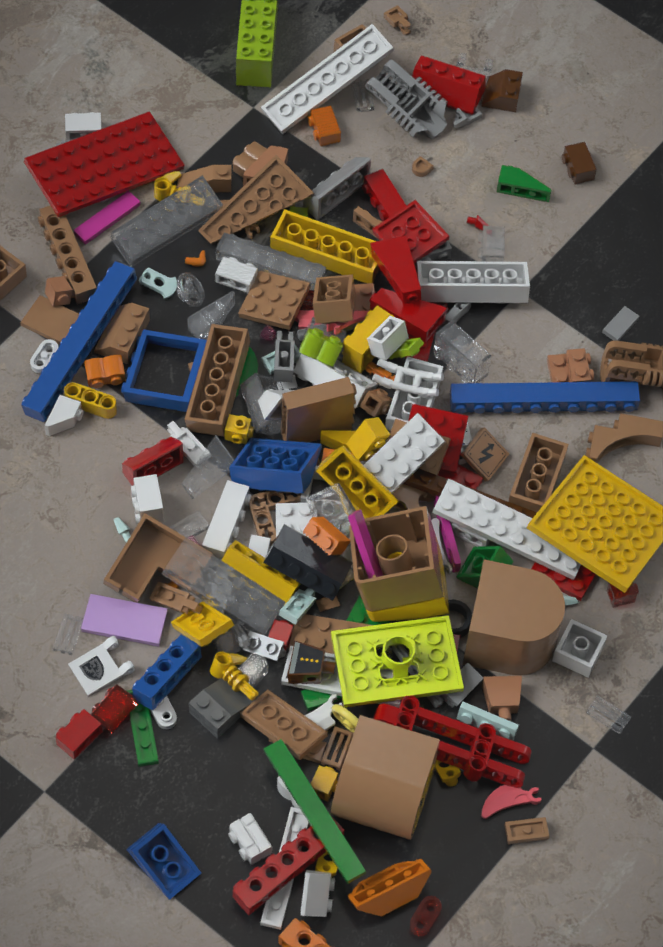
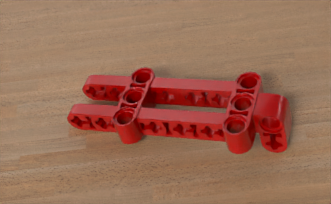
(481, 739)

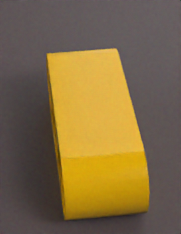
(94, 407)

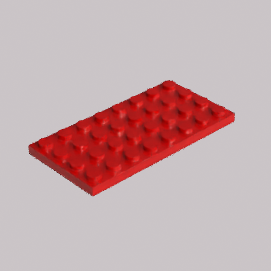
(103, 164)

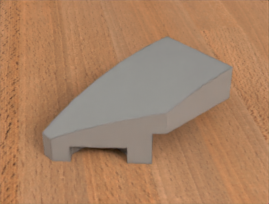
(464, 118)

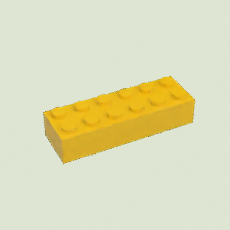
(326, 245)

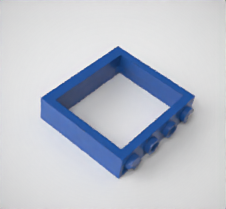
(160, 399)

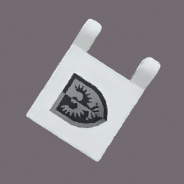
(97, 667)

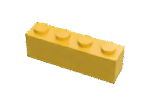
(253, 566)

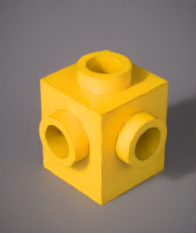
(238, 429)

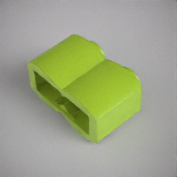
(321, 347)

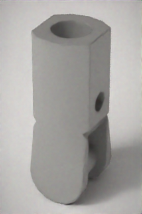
(455, 313)

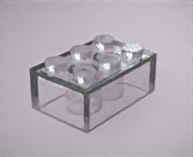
(461, 353)

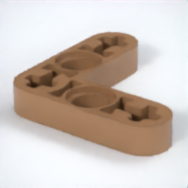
(263, 510)

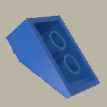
(164, 860)

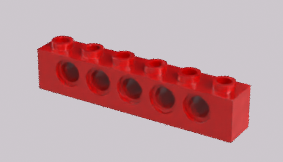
(252, 900)

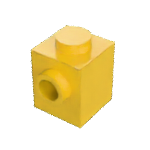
(324, 782)

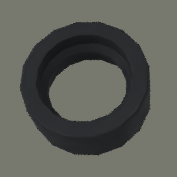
(457, 605)

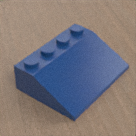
(276, 465)

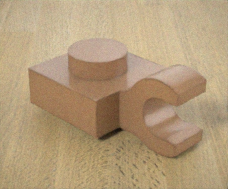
(398, 17)

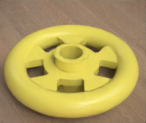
(345, 717)

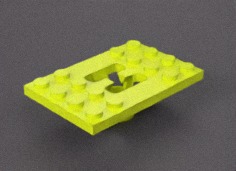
(430, 651)

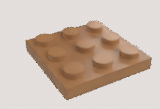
(274, 300)

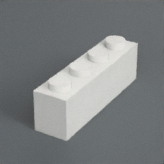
(226, 518)

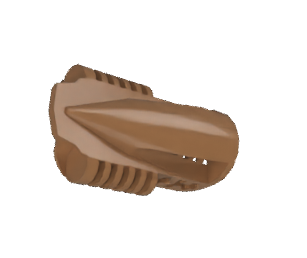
(636, 363)

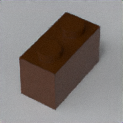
(579, 163)

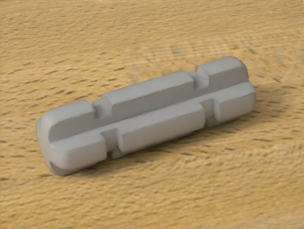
(241, 636)

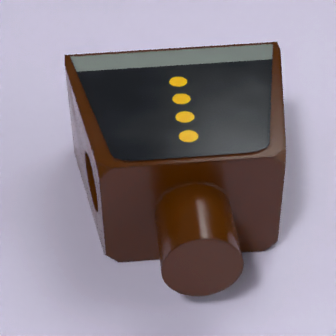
(308, 664)

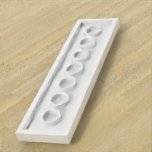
(327, 78)
(501, 526)

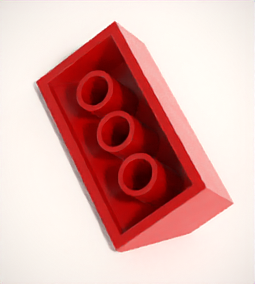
(454, 84)

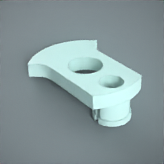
(166, 290)

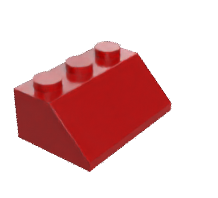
(154, 460)

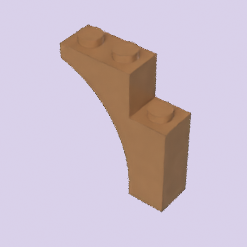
(625, 432)

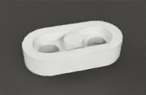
(41, 355)
(162, 709)

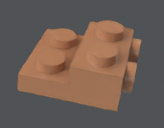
(570, 366)

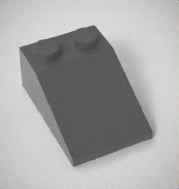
(218, 707)

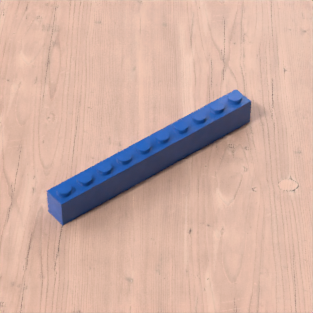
(79, 341)
(544, 397)

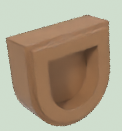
(421, 167)

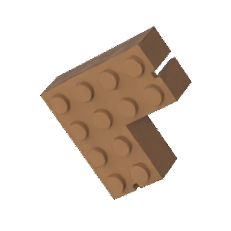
(143, 555)

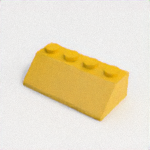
(358, 483)

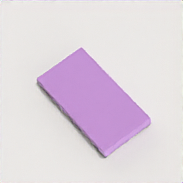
(124, 620)

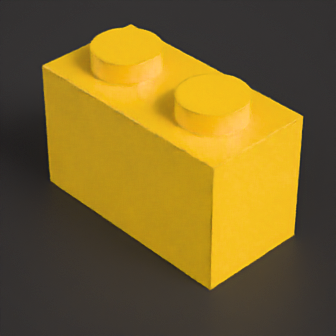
(368, 439)

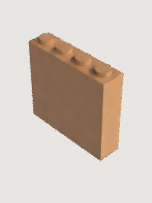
(317, 409)

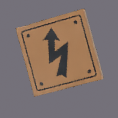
(484, 454)

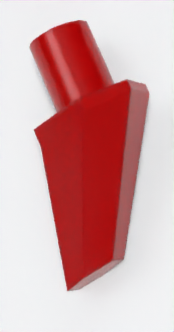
(478, 222)

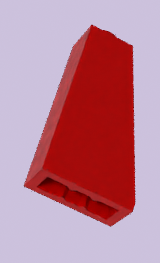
(397, 265)
(420, 316)

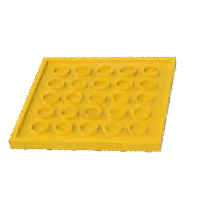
(601, 523)

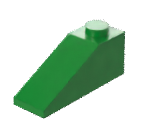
(521, 184)

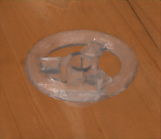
(188, 291)

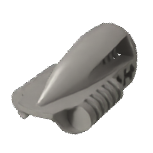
(409, 101)

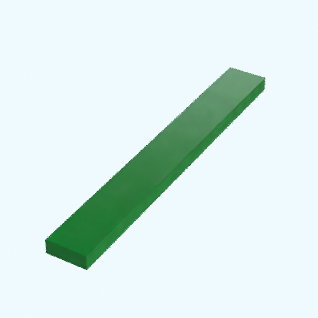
(314, 811)

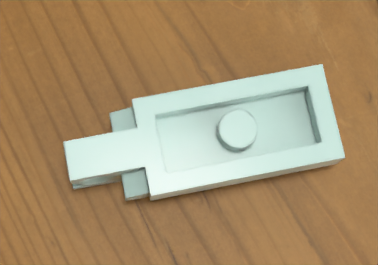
(298, 605)

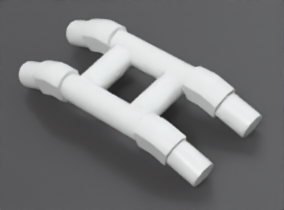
(415, 387)

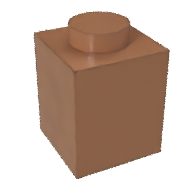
(58, 291)

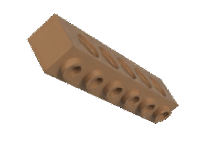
(68, 244)

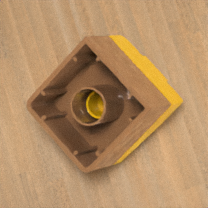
(411, 567)

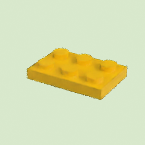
(204, 626)

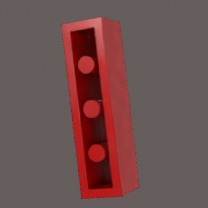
(382, 194)

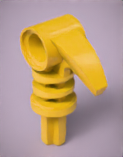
(163, 186)
(224, 667)

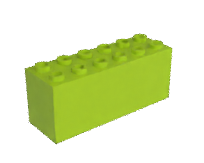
(256, 42)

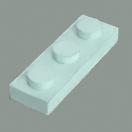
(475, 716)

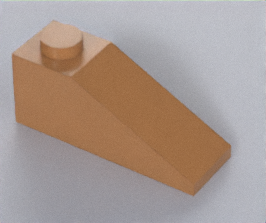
(216, 175)

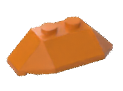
(390, 887)

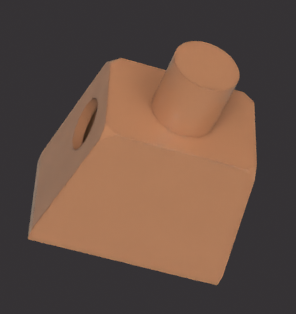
(502, 694)

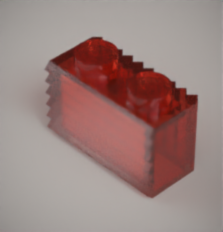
(114, 708)

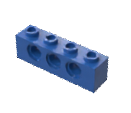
(166, 672)

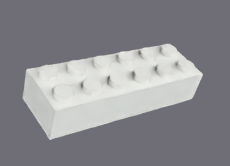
(473, 281)

